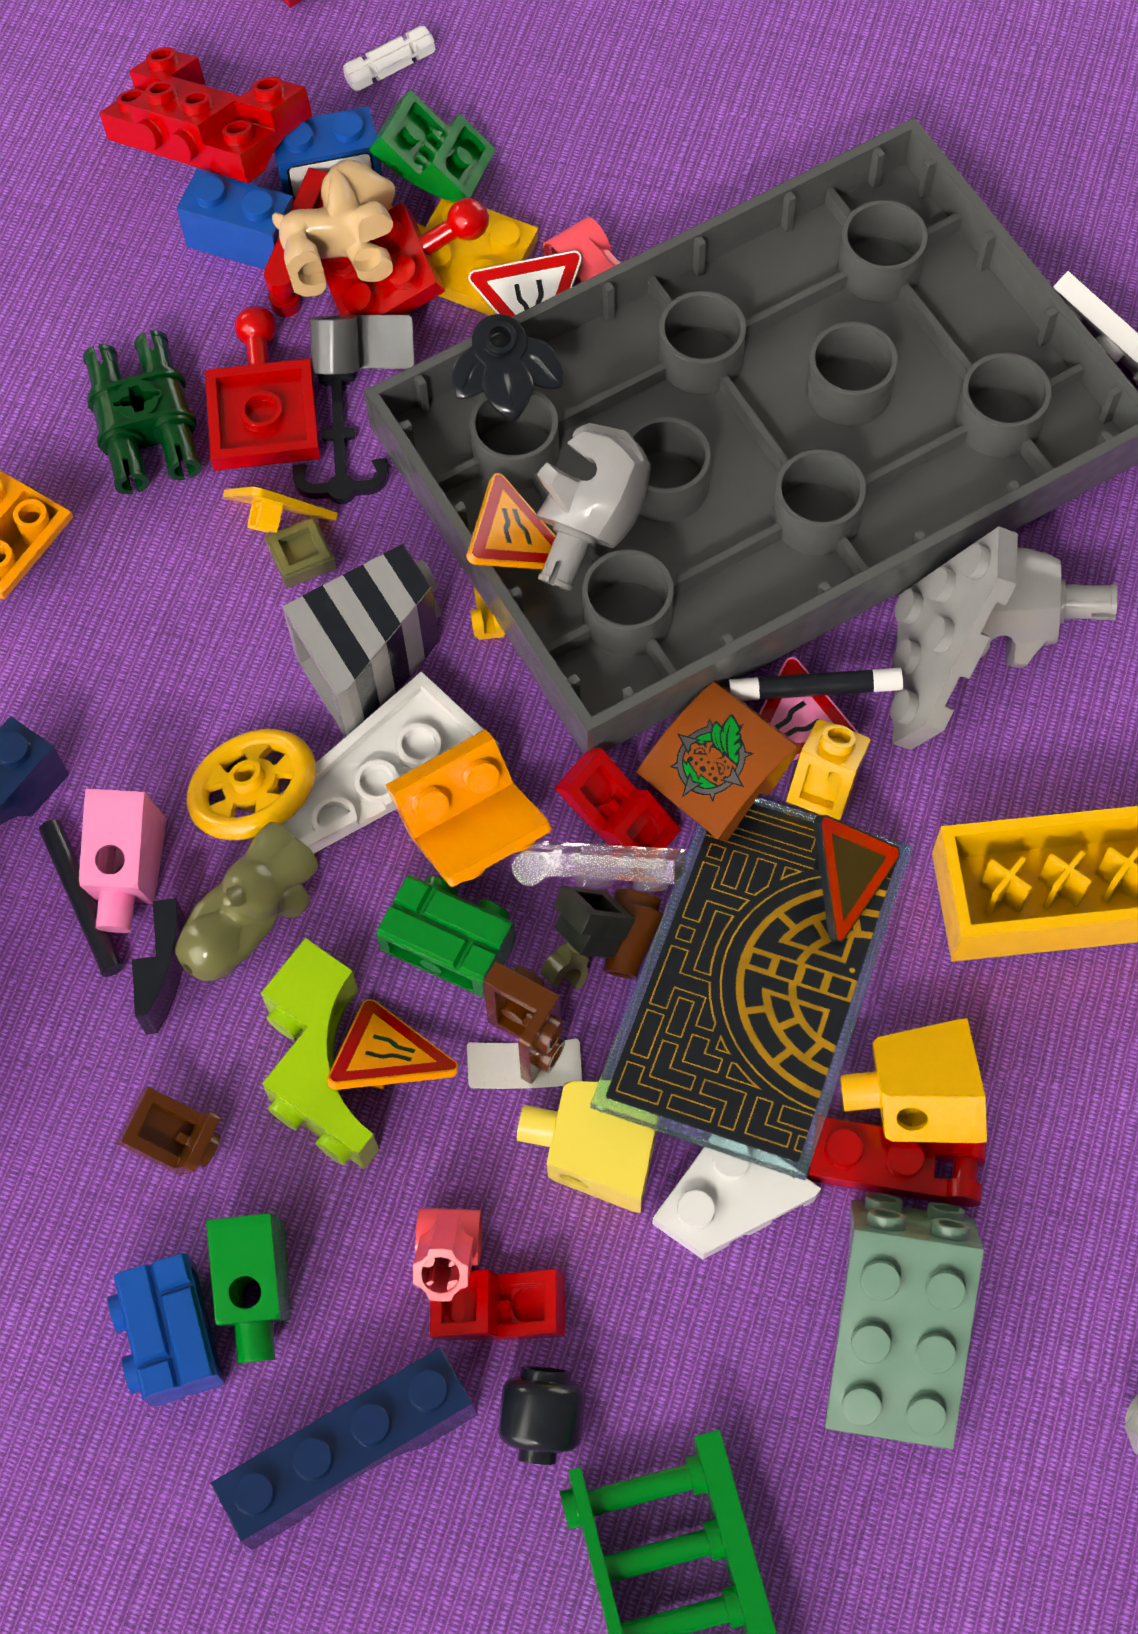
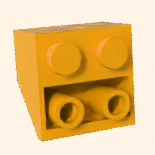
(26, 529)

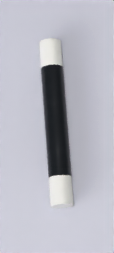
(817, 684)

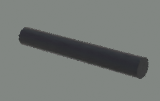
(82, 903)

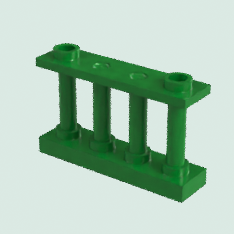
(721, 1538)

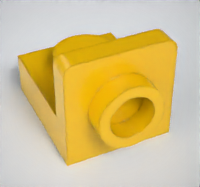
(827, 769)

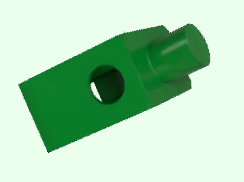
(245, 1252)

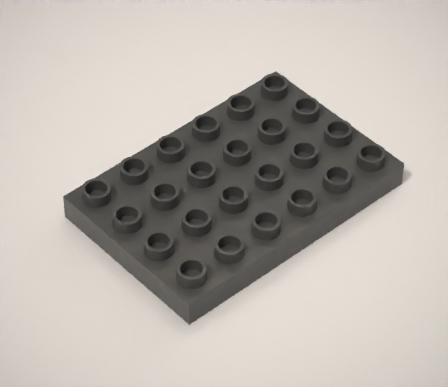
(825, 419)

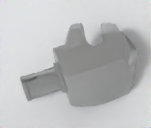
(592, 509)
(1041, 605)

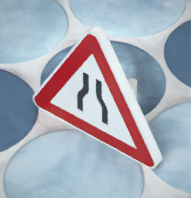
(525, 283)

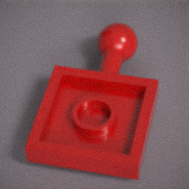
(414, 273)
(264, 408)

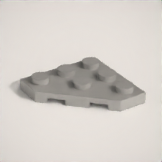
(942, 632)

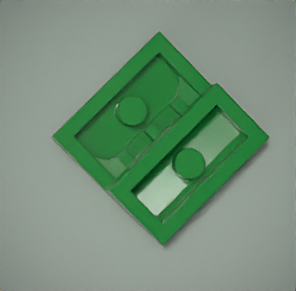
(430, 153)

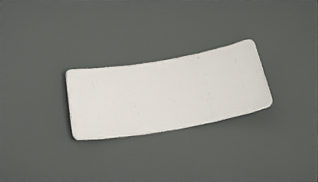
(499, 1066)

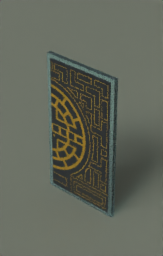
(746, 997)

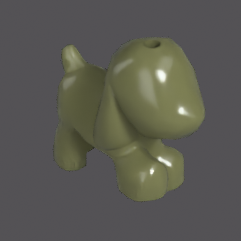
(246, 904)

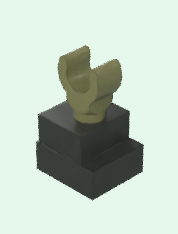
(591, 926)

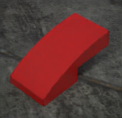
(613, 805)
(503, 1307)

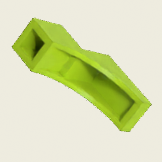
(310, 1000)

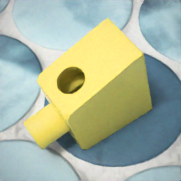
(591, 1148)

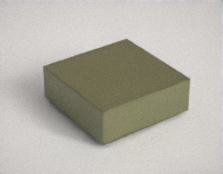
(300, 552)

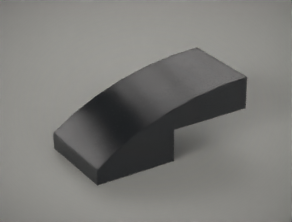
(159, 977)

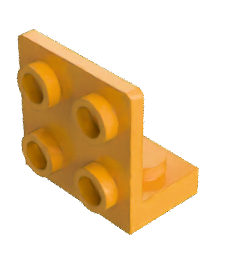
(466, 809)

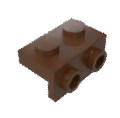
(527, 1011)

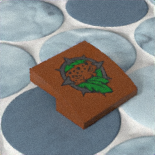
(718, 760)

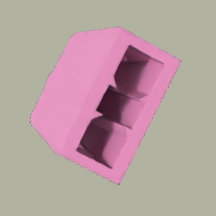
(125, 834)

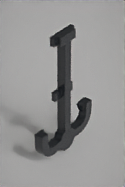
(340, 488)

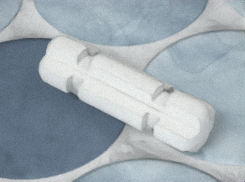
(389, 58)

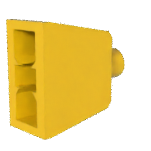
(923, 1085)

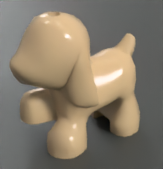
(351, 216)

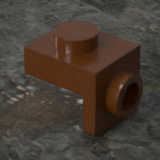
(170, 1133)

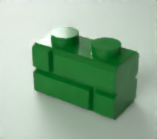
(446, 933)

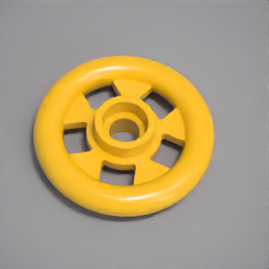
(251, 783)

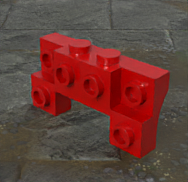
(200, 125)

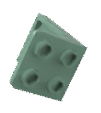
(904, 1321)

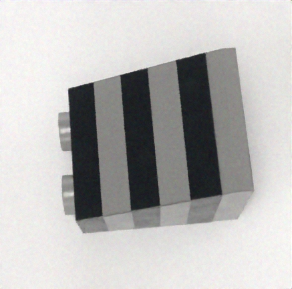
(365, 633)

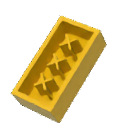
(1039, 883)

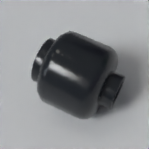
(541, 1414)

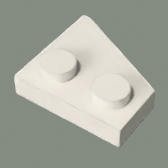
(727, 1199)

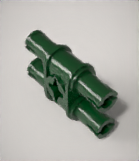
(141, 412)

